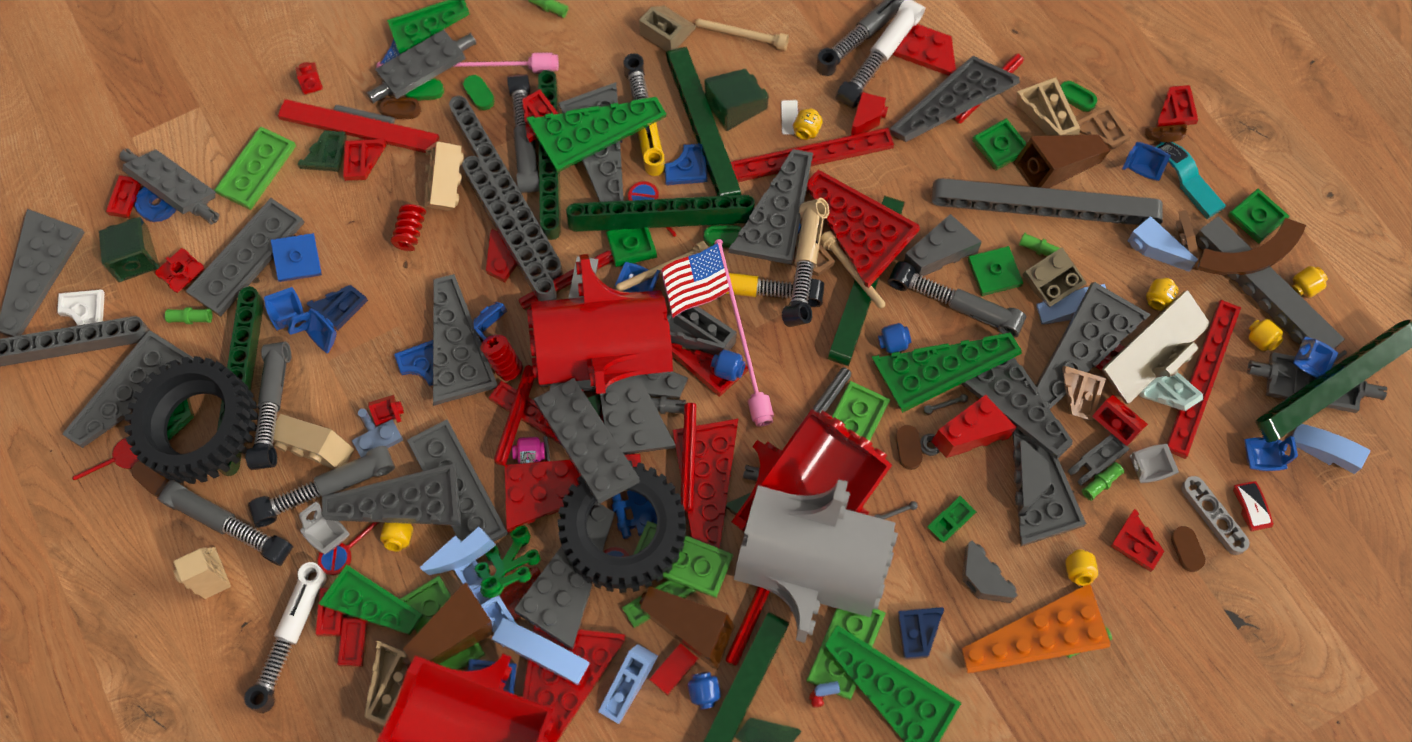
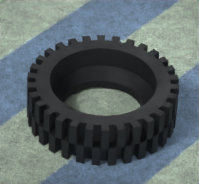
(161, 398)
(629, 570)

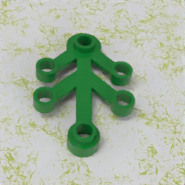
(493, 585)

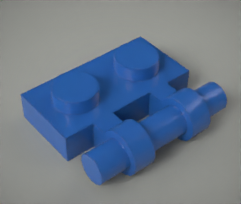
(641, 510)

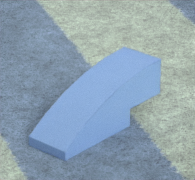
(1330, 447)
(458, 552)

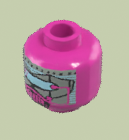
(528, 450)

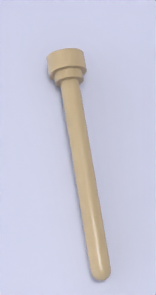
(779, 41)
(830, 243)
(699, 247)

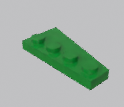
(422, 24)
(366, 600)

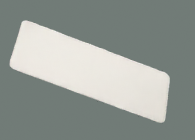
(789, 114)

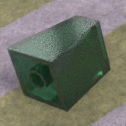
(735, 97)
(128, 249)

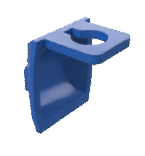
(1147, 161)
(630, 270)
(282, 307)
(488, 317)
(317, 327)
(1315, 357)
(1269, 455)

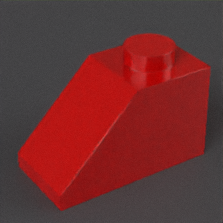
(869, 113)

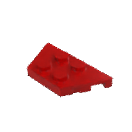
(928, 49)

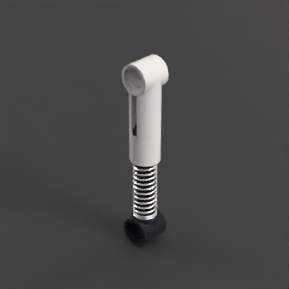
(907, 16)
(286, 635)

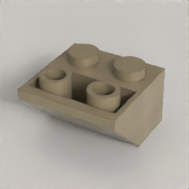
(665, 27)
(1054, 277)

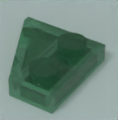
(325, 153)
(763, 731)

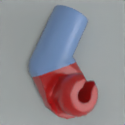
(821, 691)

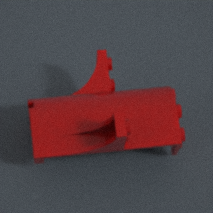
(600, 334)
(814, 462)
(463, 707)

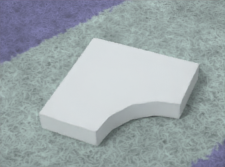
(82, 306)

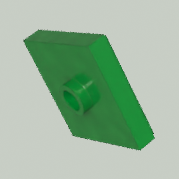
(1000, 144)
(1258, 216)
(631, 245)
(995, 271)

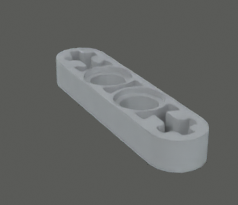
(1211, 517)

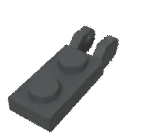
(1099, 458)

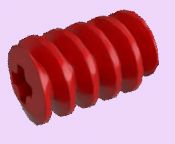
(407, 227)
(502, 357)

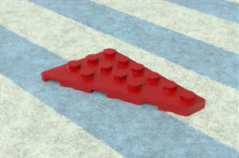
(864, 228)
(561, 694)

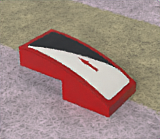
(1254, 506)

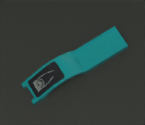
(1191, 182)

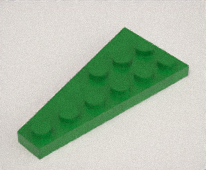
(585, 131)
(938, 368)
(903, 698)

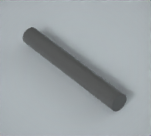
(364, 114)

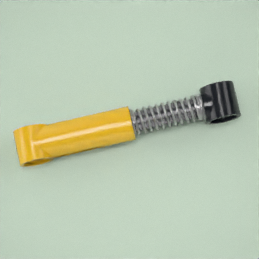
(637, 83)
(751, 285)

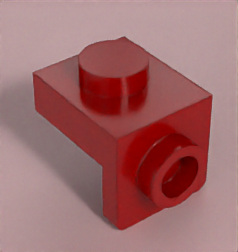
(308, 77)
(386, 410)

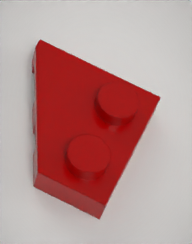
(537, 106)
(1178, 107)
(361, 157)
(499, 259)
(1138, 543)

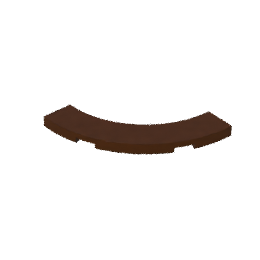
(1255, 259)

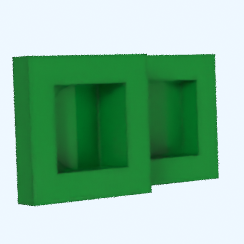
(952, 519)

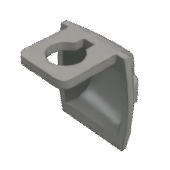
(1154, 463)
(321, 533)

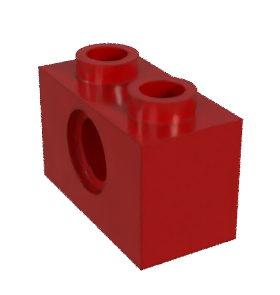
(1119, 420)

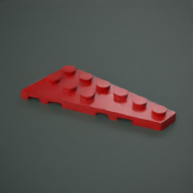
(711, 477)
(539, 489)

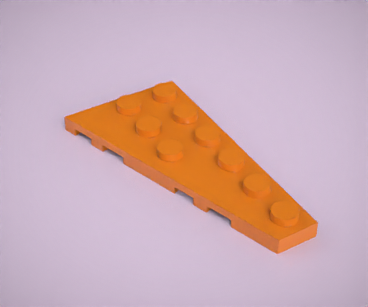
(1053, 631)

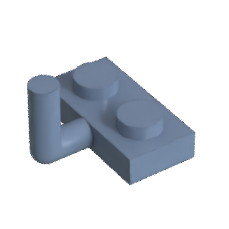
(383, 435)

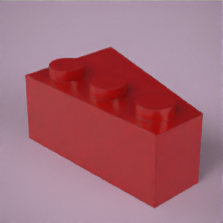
(973, 428)

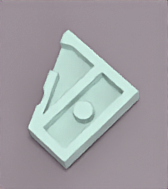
(1173, 392)

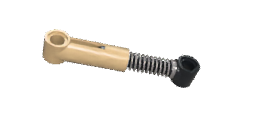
(812, 217)

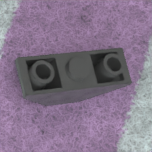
(1031, 475)
(985, 577)

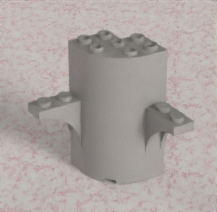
(815, 553)

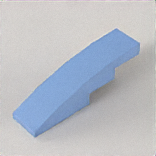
(494, 606)
(540, 650)

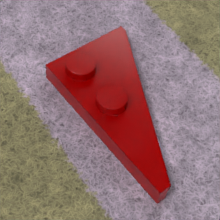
(700, 366)

